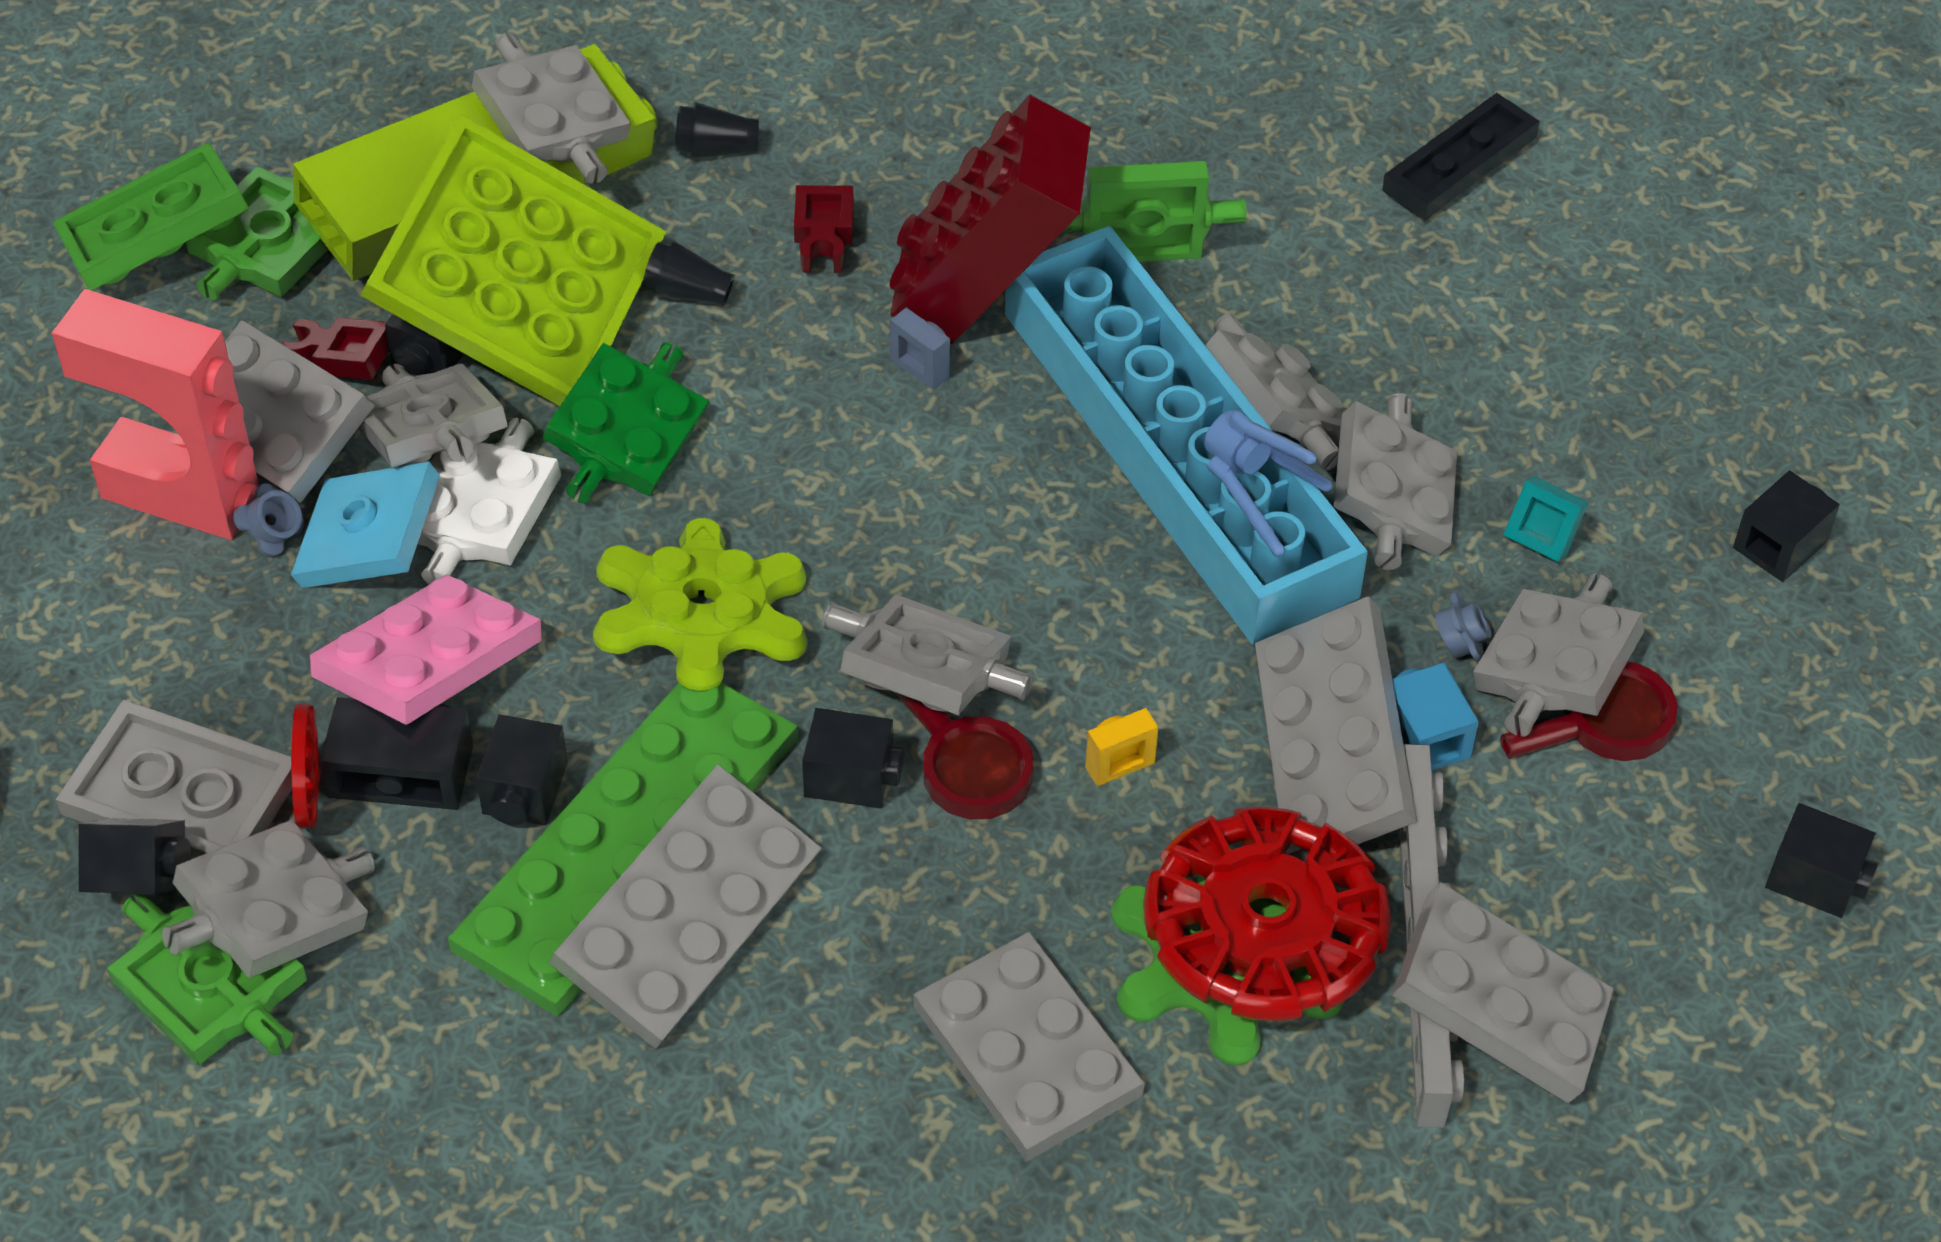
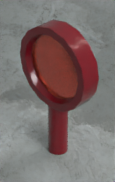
(1629, 726)
(973, 763)

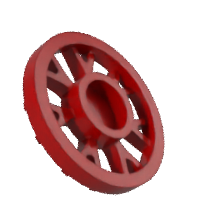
(305, 766)

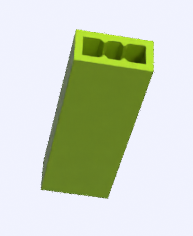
(365, 185)

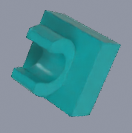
(1546, 518)

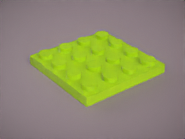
(513, 262)

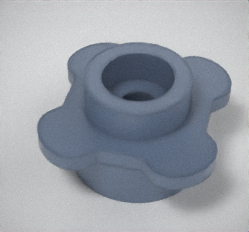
(280, 508)
(1463, 627)

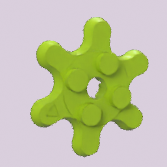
(694, 631)

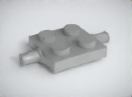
(551, 105)
(1280, 388)
(430, 415)
(1395, 480)
(1558, 653)
(925, 654)
(268, 899)

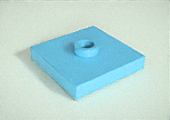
(366, 525)

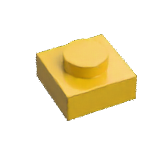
(1121, 746)

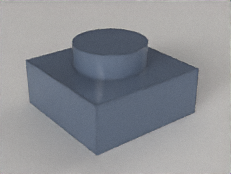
(920, 348)

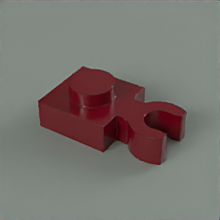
(823, 223)
(345, 349)

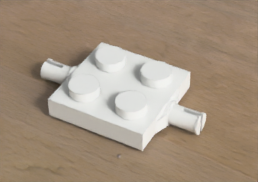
(486, 502)

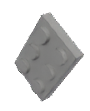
(291, 410)
(178, 771)
(1503, 992)
(1028, 1046)

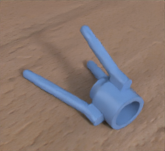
(1245, 446)

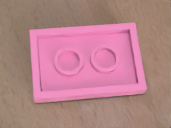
(425, 649)

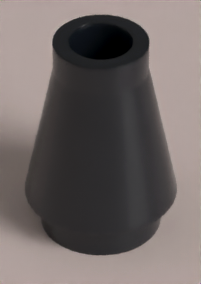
(713, 131)
(686, 276)

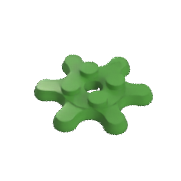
(1153, 991)

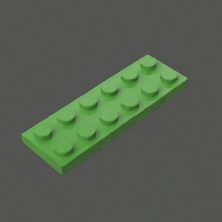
(608, 827)

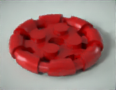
(1261, 945)

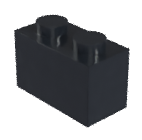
(395, 763)

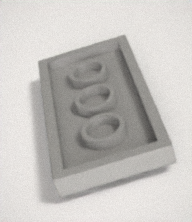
(1336, 724)
(685, 906)

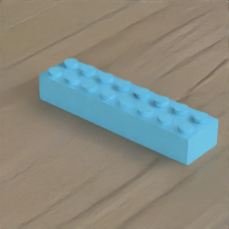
(1149, 401)

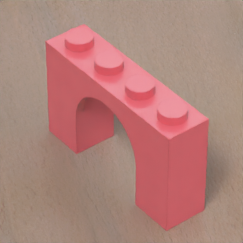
(185, 379)

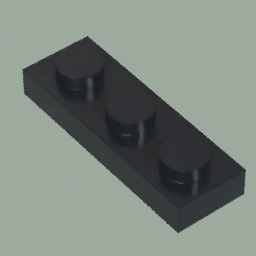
(1460, 156)

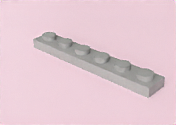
(1422, 851)

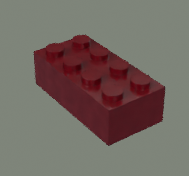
(992, 217)

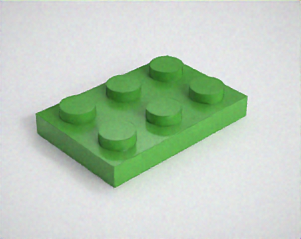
(150, 216)

